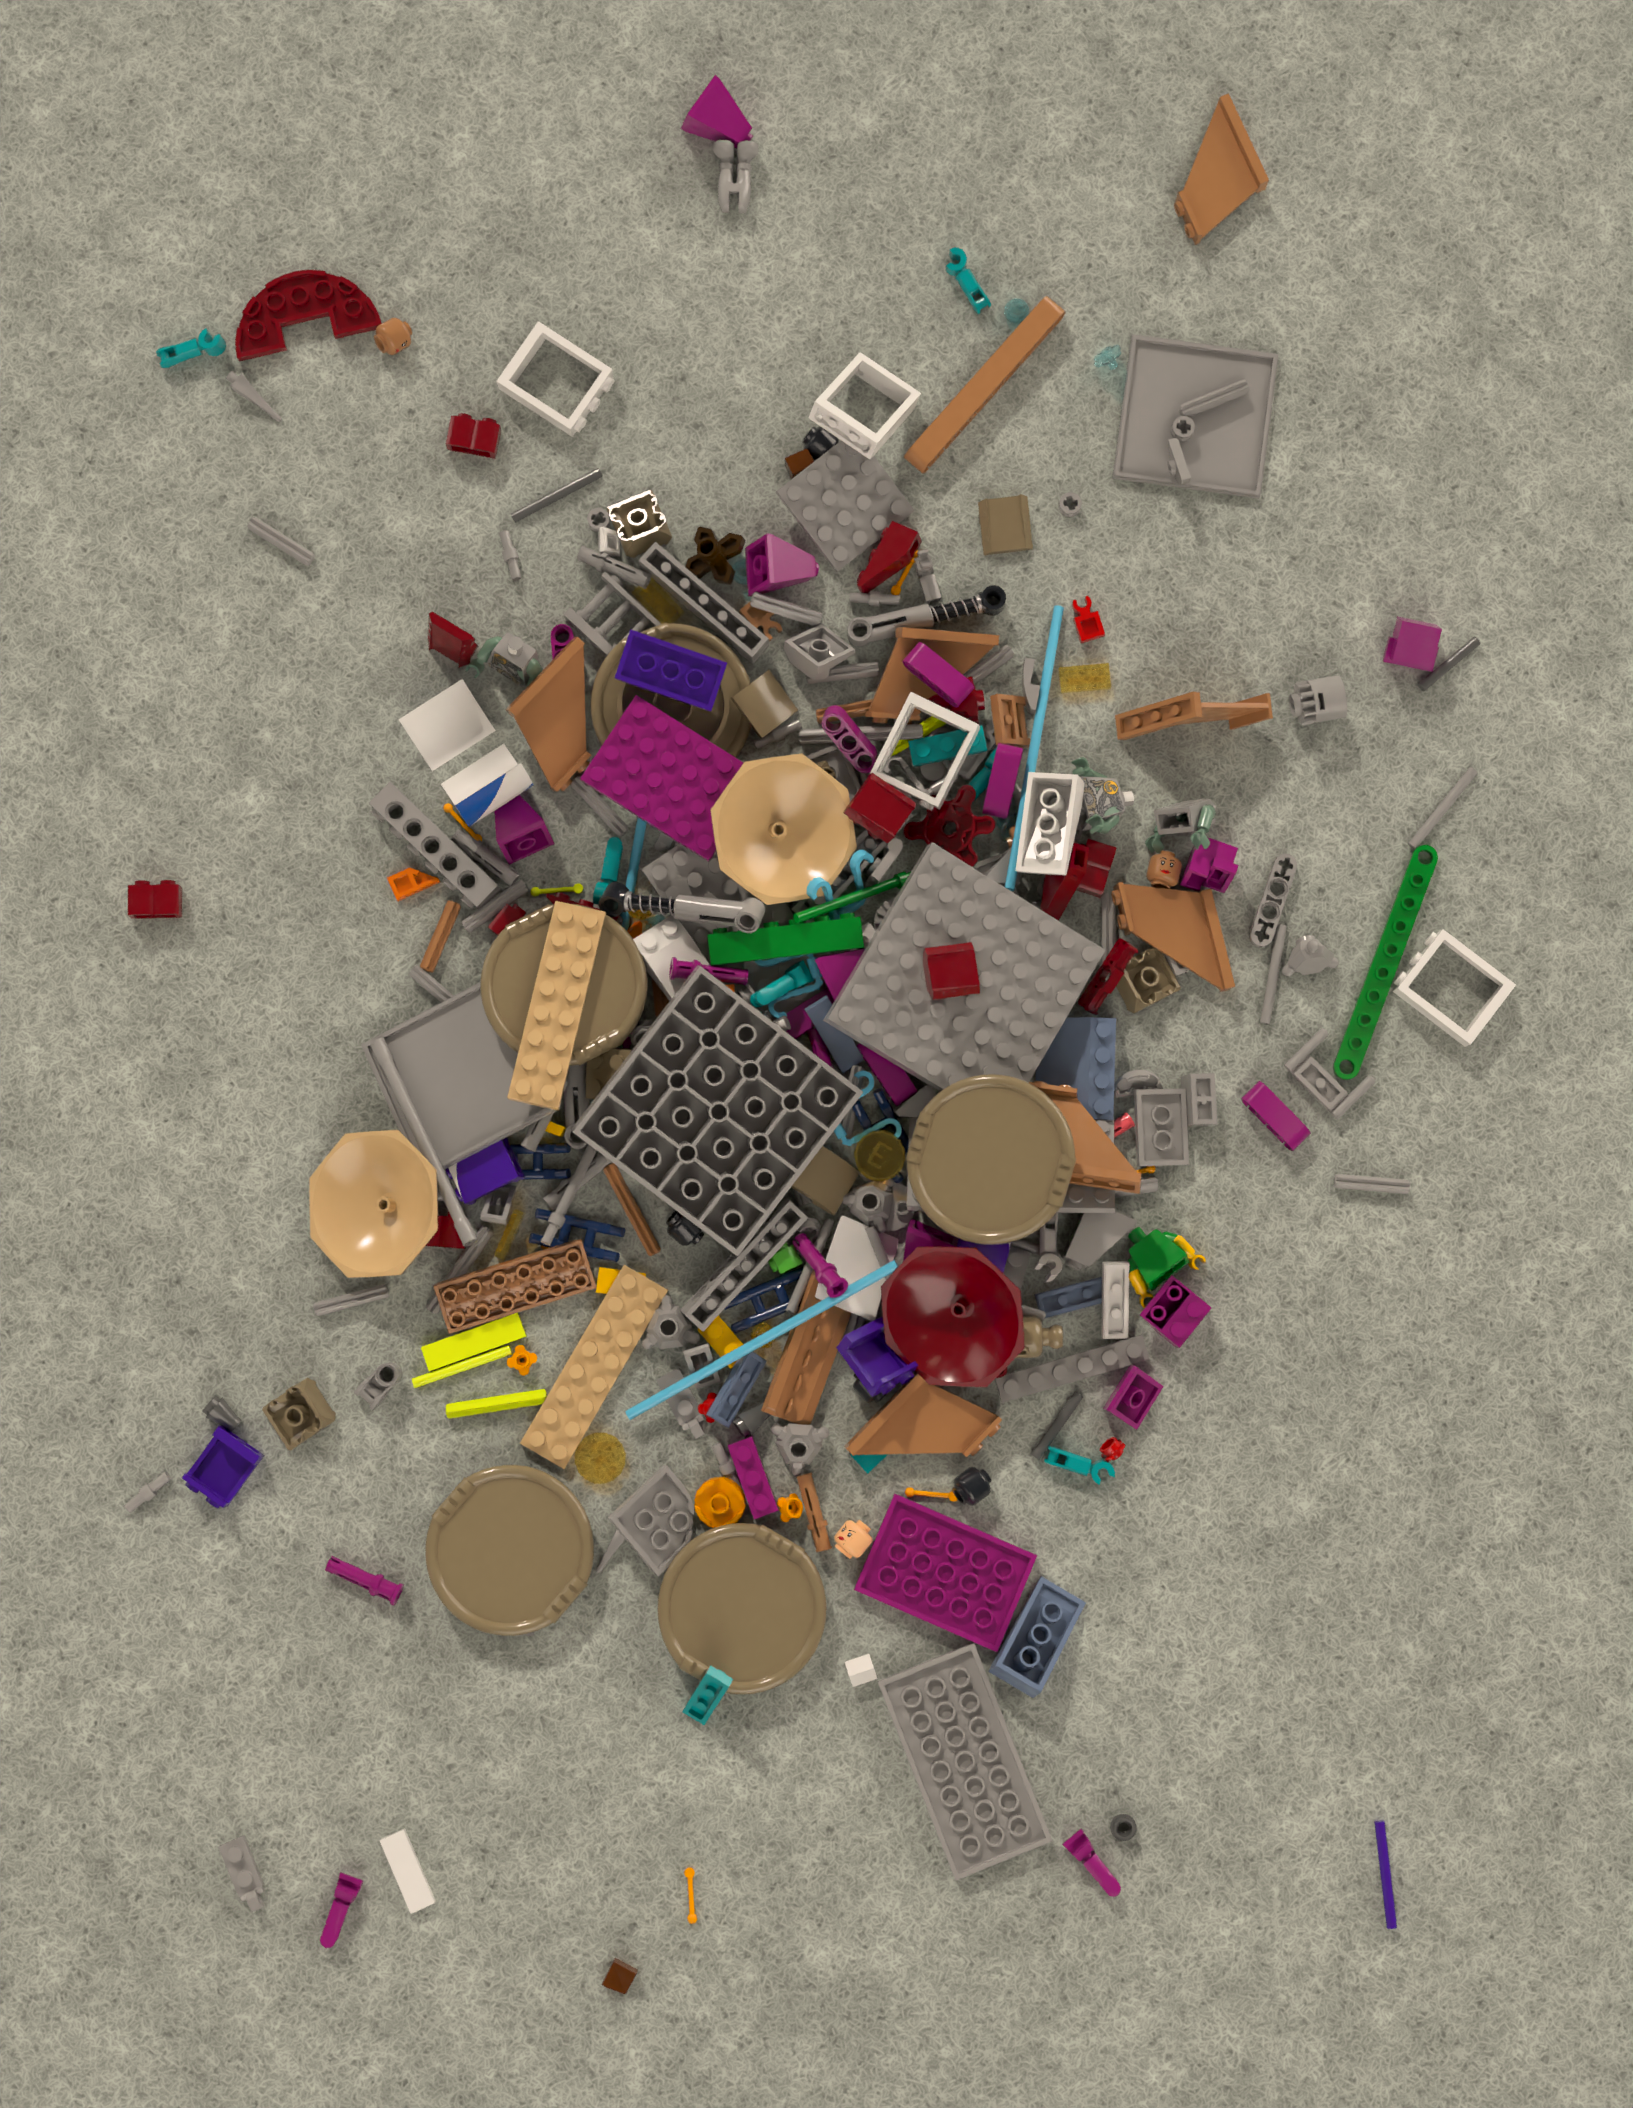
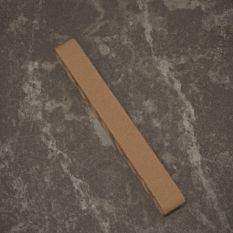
(984, 384)

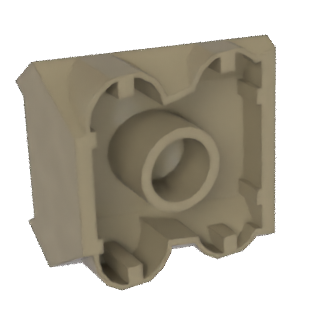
(639, 523)
(1005, 525)
(1146, 980)
(299, 1413)

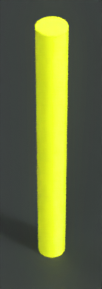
(461, 1366)

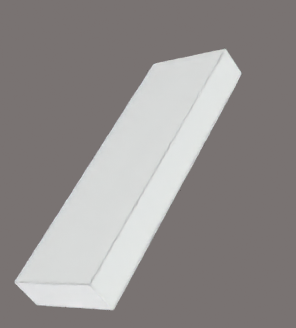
(1115, 1300)
(407, 1871)

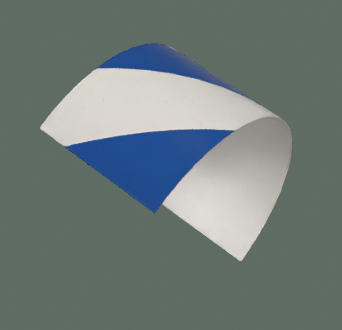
(447, 728)

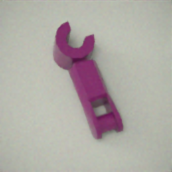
(1082, 1849)
(345, 1894)

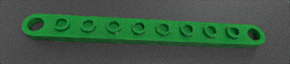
(1385, 962)

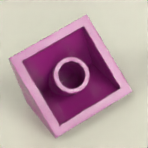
(1133, 1396)

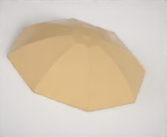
(782, 828)
(373, 1204)

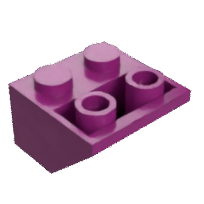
(1175, 1312)

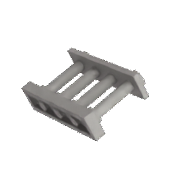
(597, 636)

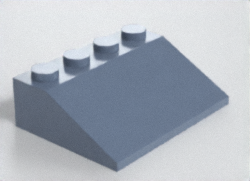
(1085, 1060)

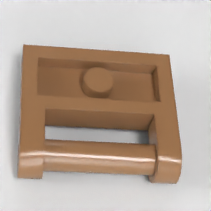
(1009, 720)

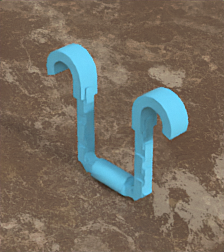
(819, 882)
(815, 973)
(841, 1133)

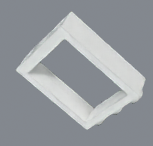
(521, 359)
(849, 429)
(943, 714)
(1419, 960)

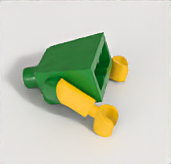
(1156, 1259)

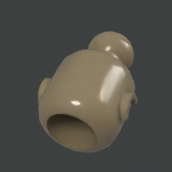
(1037, 1337)

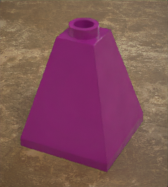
(717, 116)
(777, 565)
(520, 830)
(837, 968)
(924, 1235)

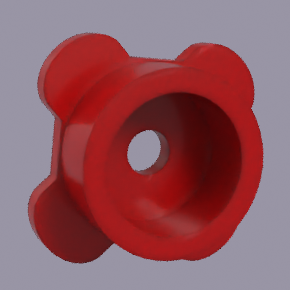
(704, 1407)
(1112, 1449)

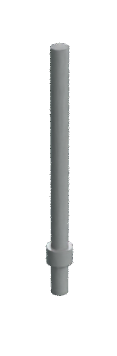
(557, 1219)

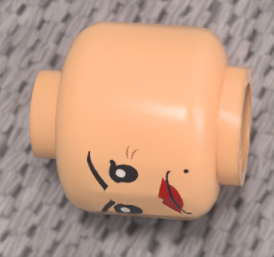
(853, 1538)

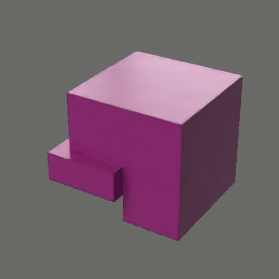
(1413, 644)
(1210, 867)

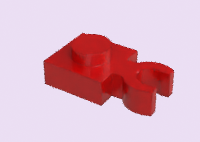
(1087, 624)

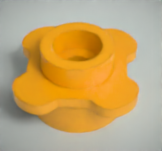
(529, 1358)
(795, 1510)

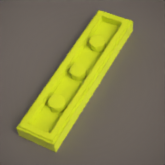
(473, 1341)

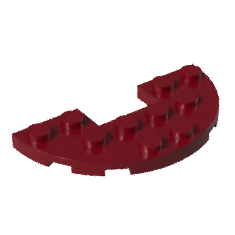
(299, 299)

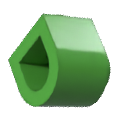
(785, 1259)

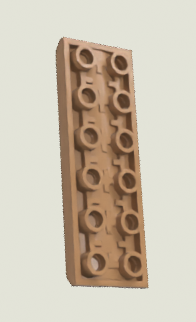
(514, 1286)
(806, 1361)

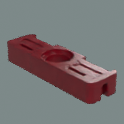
(1099, 988)

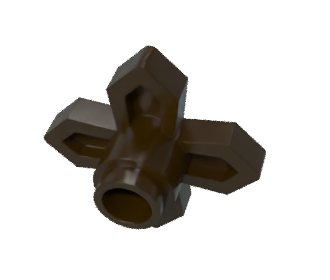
(714, 555)

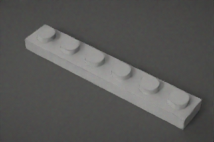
(1072, 1368)

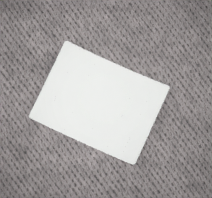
(855, 1259)

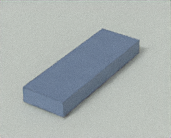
(839, 1044)
(1070, 1297)
(736, 1388)

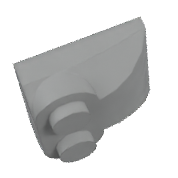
(817, 651)

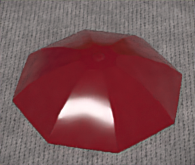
(953, 1316)

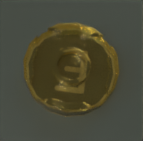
(879, 1155)
(608, 1458)

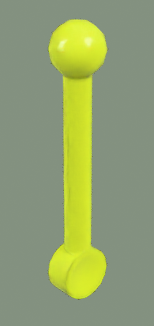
(577, 888)

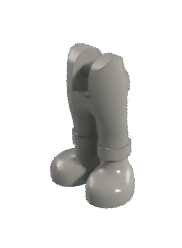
(745, 153)

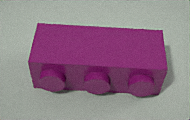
(753, 1477)

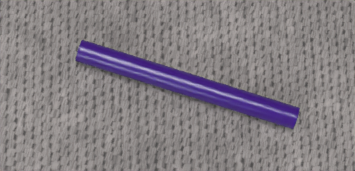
(1385, 1874)

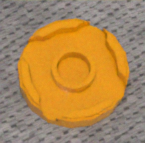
(719, 1502)

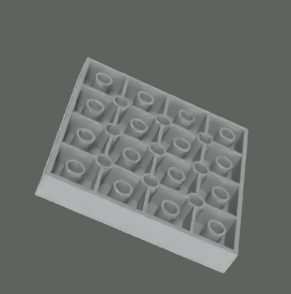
(1025, 966)
(717, 1110)

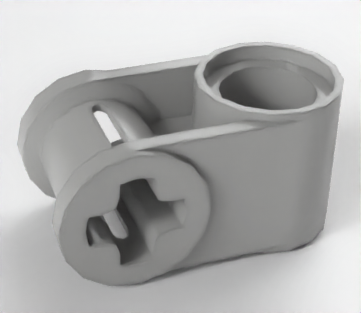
(376, 1388)

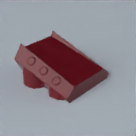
(450, 640)
(879, 808)
(951, 971)

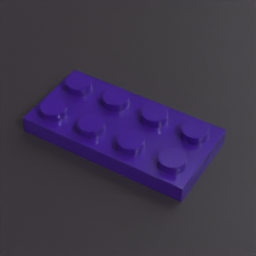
(670, 670)

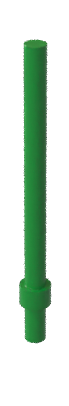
(897, 881)

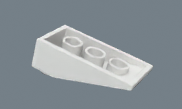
(1049, 822)
(659, 946)

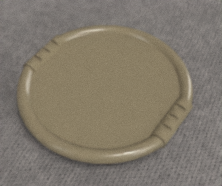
(722, 726)
(613, 996)
(991, 1159)
(509, 1550)
(742, 1606)

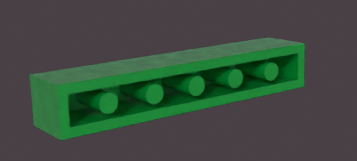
(787, 940)

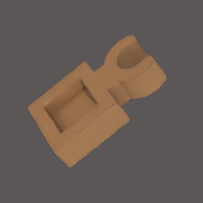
(760, 618)

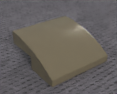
(764, 704)
(826, 1180)

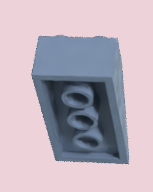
(1037, 1638)

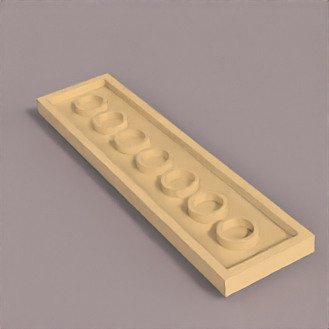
(556, 1005)
(594, 1366)

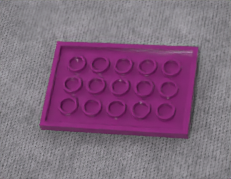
(663, 775)
(945, 1572)

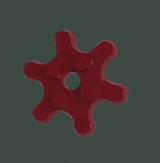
(967, 826)

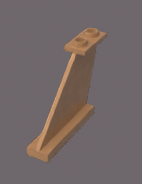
(1222, 173)
(956, 648)
(1190, 709)
(554, 716)
(1179, 926)
(1097, 1157)
(925, 1421)

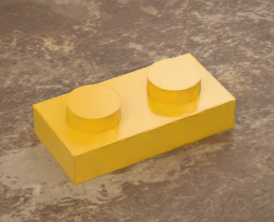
(721, 1338)

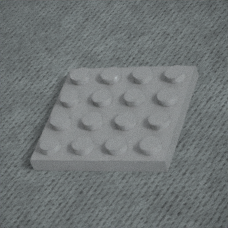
(844, 503)

